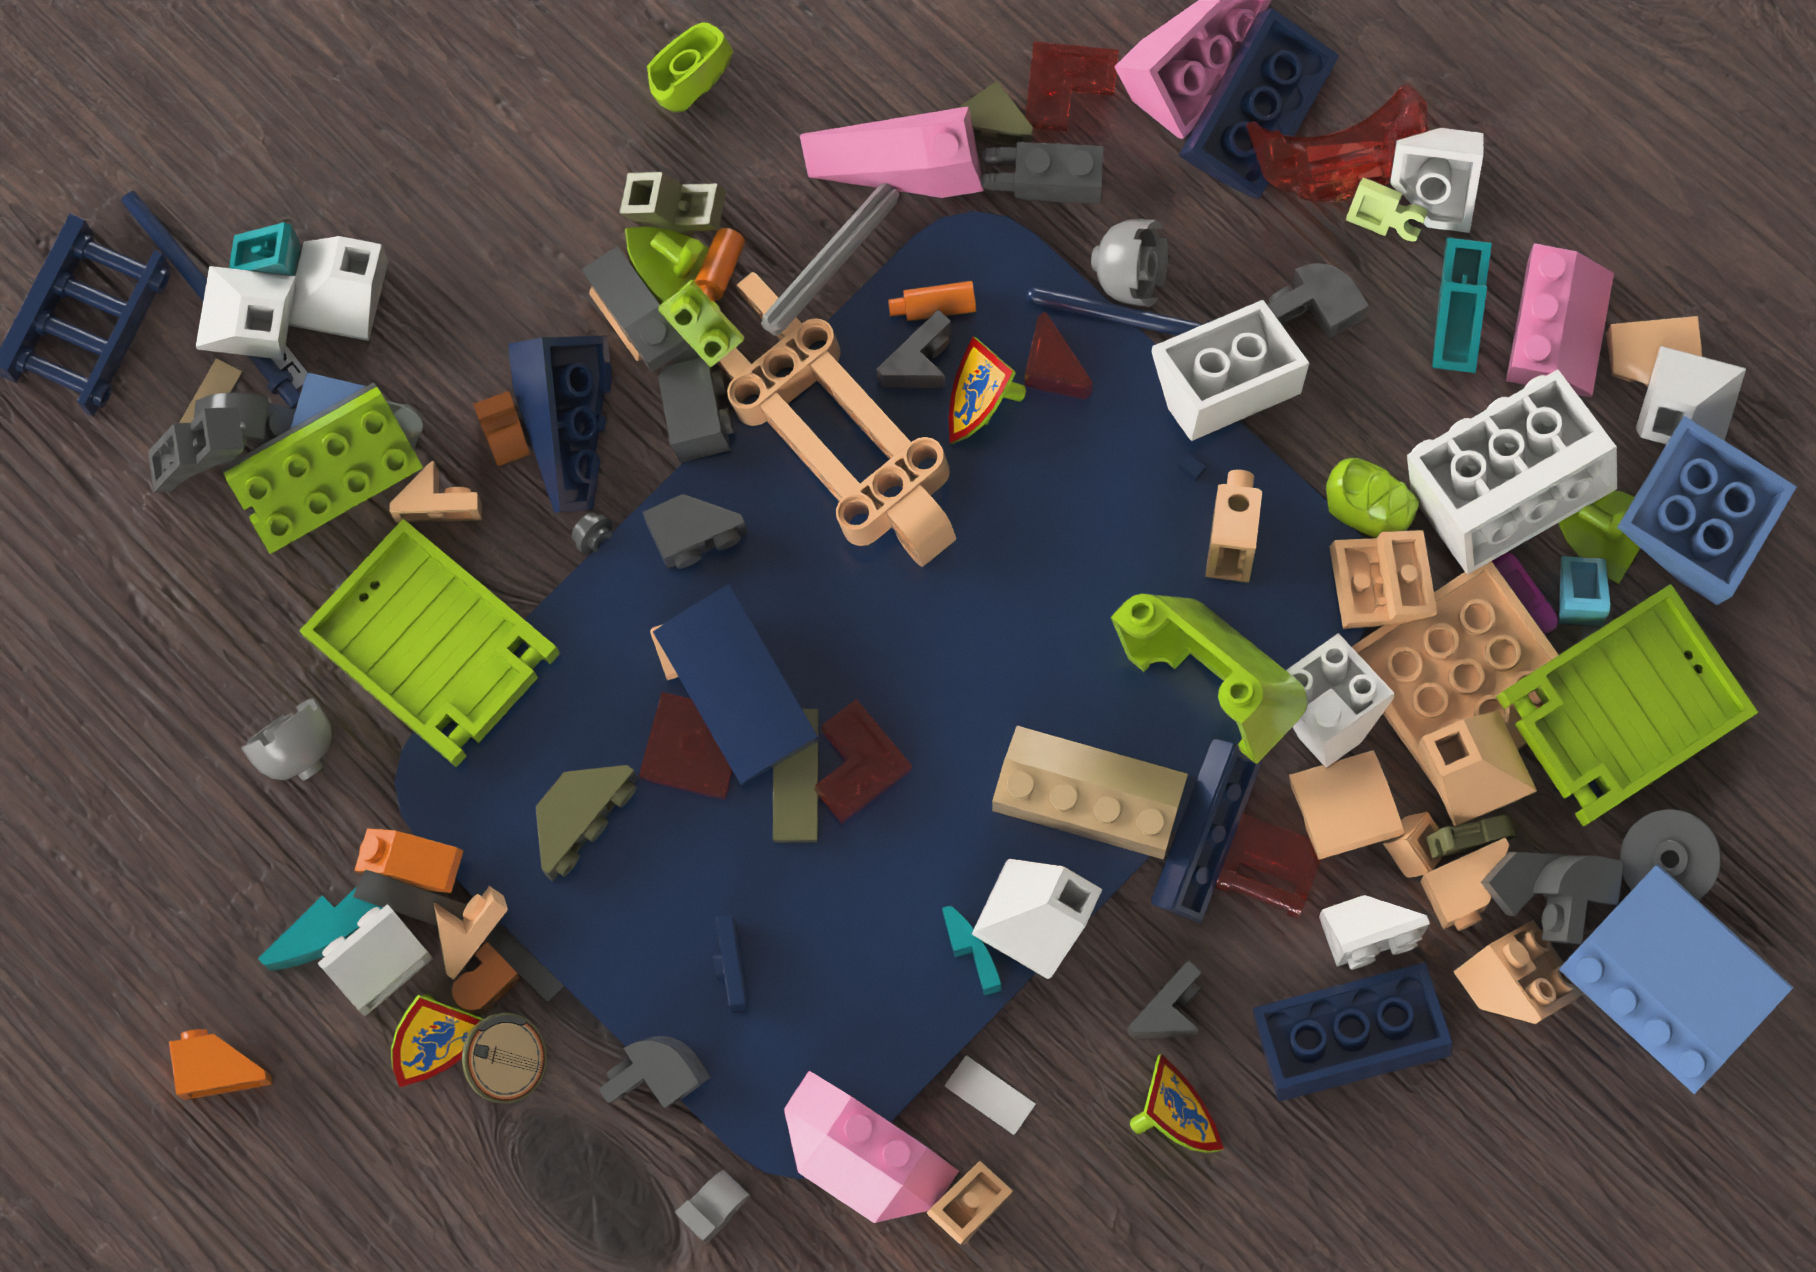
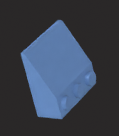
(1705, 511)

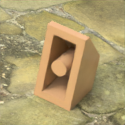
(1457, 887)

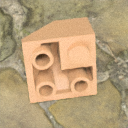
(1475, 766)
(1518, 976)

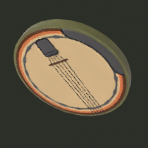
(504, 1058)

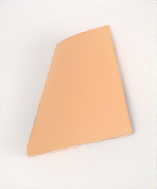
(1636, 345)

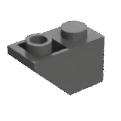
(690, 527)

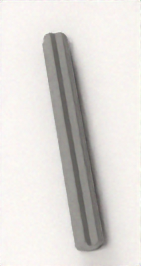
(830, 259)

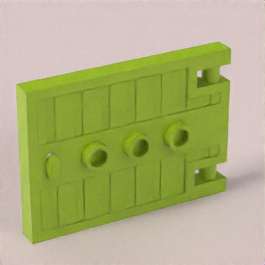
(428, 641)
(1628, 704)

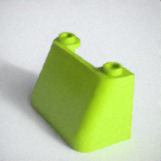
(1255, 688)

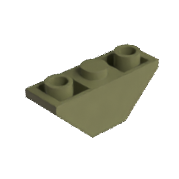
(577, 812)

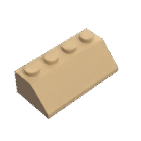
(1089, 792)

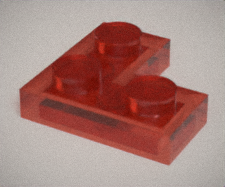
(1062, 70)
(870, 763)

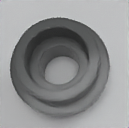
(591, 532)

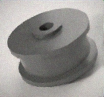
(1676, 843)

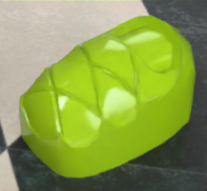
(689, 66)
(1369, 498)

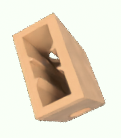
(1234, 528)

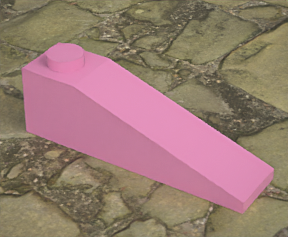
(1184, 60)
(913, 154)

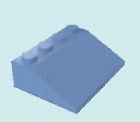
(1676, 978)

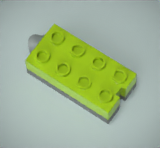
(325, 465)

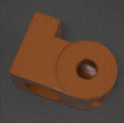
(502, 428)
(487, 984)

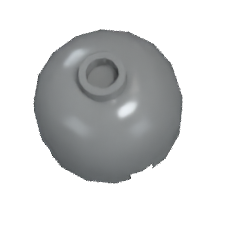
(1132, 261)
(291, 743)

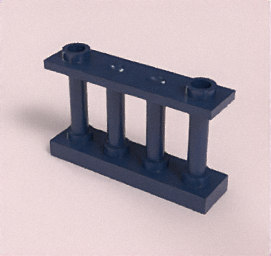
(57, 281)

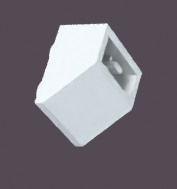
(374, 959)

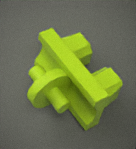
(701, 323)

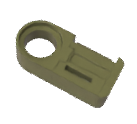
(1470, 836)

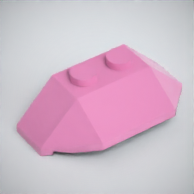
(862, 1154)

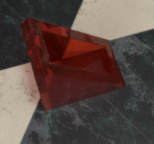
(1053, 364)

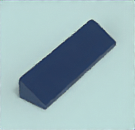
(1206, 831)

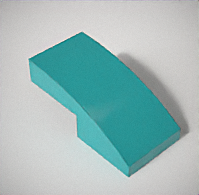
(965, 943)

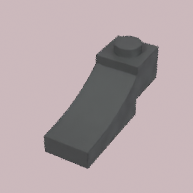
(634, 309)
(192, 447)

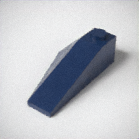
(561, 402)

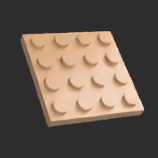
(1458, 658)

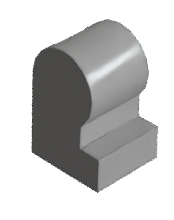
(713, 1206)

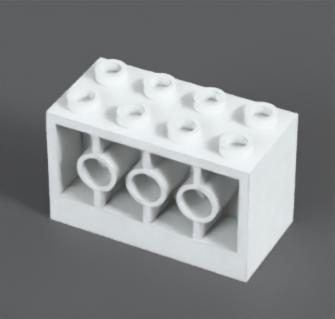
(1512, 470)

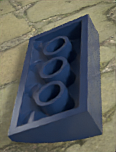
(1267, 82)
(735, 684)
(1352, 1031)

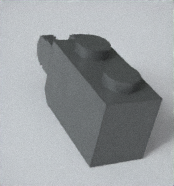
(1048, 172)
(694, 407)

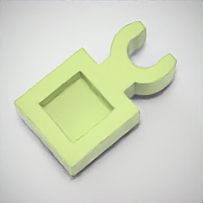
(1379, 209)

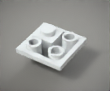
(338, 286)
(246, 312)
(1691, 388)
(1342, 699)
(1036, 913)
(1369, 926)

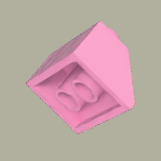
(1560, 318)

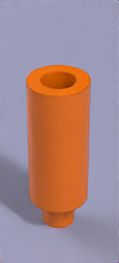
(720, 263)
(925, 301)

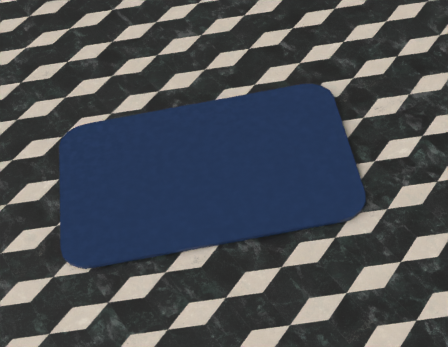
(1010, 626)

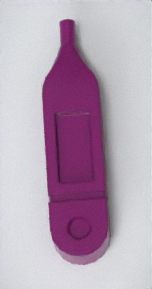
(1527, 592)

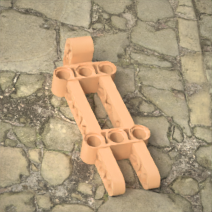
(912, 513)

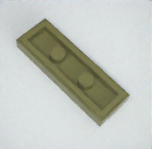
(794, 793)

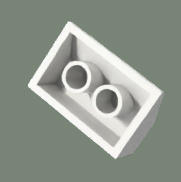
(1229, 369)

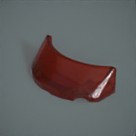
(1334, 164)

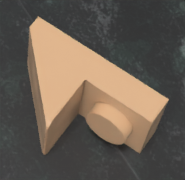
(423, 502)
(463, 938)
(970, 1203)

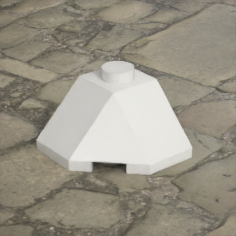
(1440, 174)

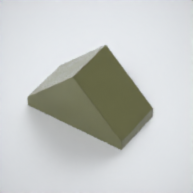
(998, 118)

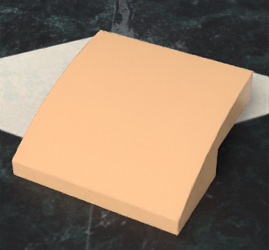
(1383, 579)
(1346, 804)

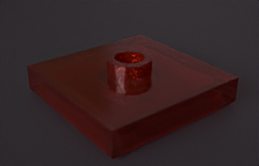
(684, 751)

